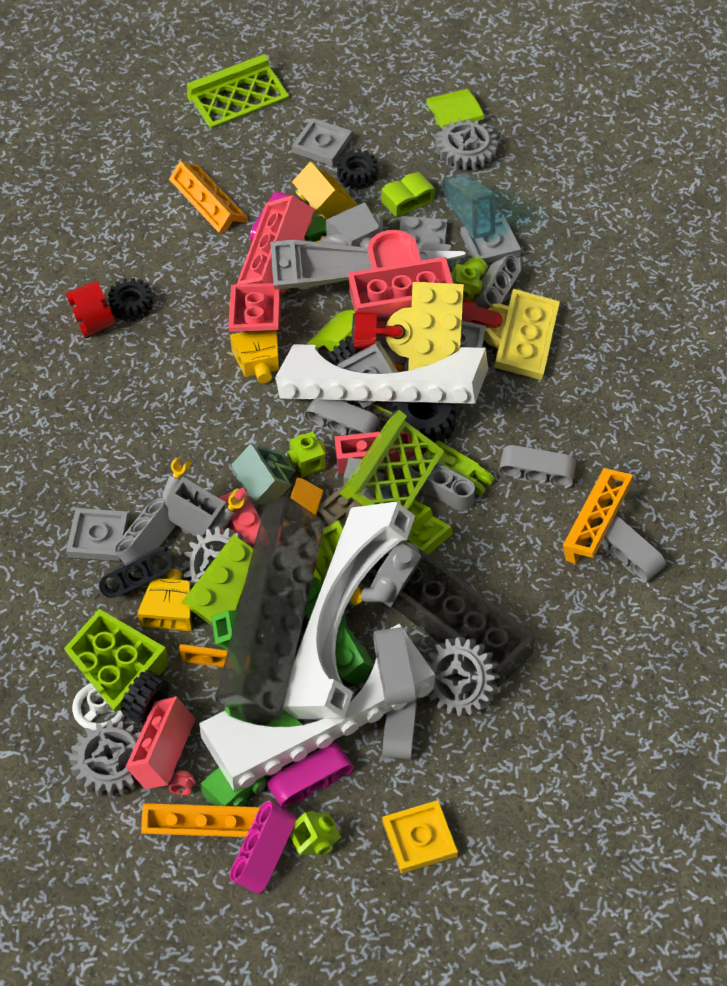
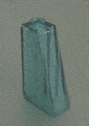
(471, 203)

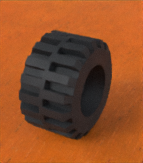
(435, 428)

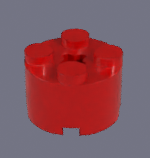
(90, 308)

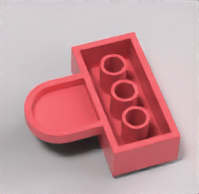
(393, 270)

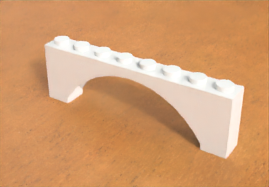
(447, 381)
(314, 681)
(253, 750)

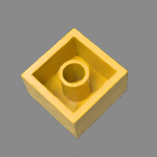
(322, 192)

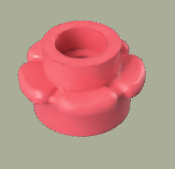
(182, 779)

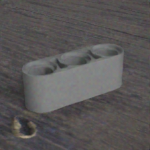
(498, 281)
(341, 417)
(537, 465)
(452, 488)
(145, 533)
(632, 550)
(394, 666)
(399, 732)

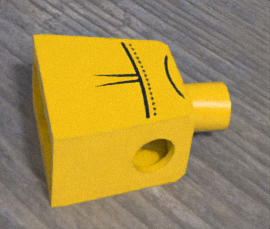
(256, 353)
(163, 603)

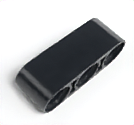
(125, 578)

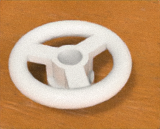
(93, 698)

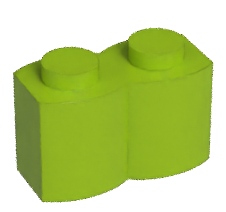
(407, 194)

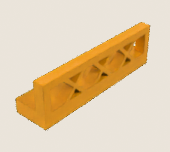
(206, 196)
(591, 512)

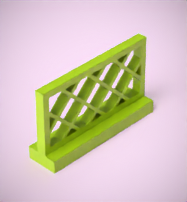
(229, 80)
(379, 451)

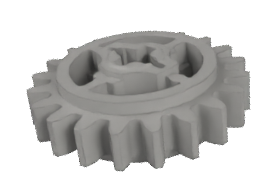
(466, 144)
(205, 551)
(459, 701)
(109, 742)

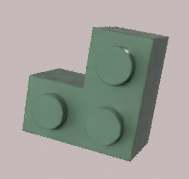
(263, 473)

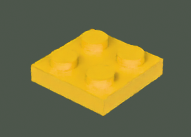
(419, 837)

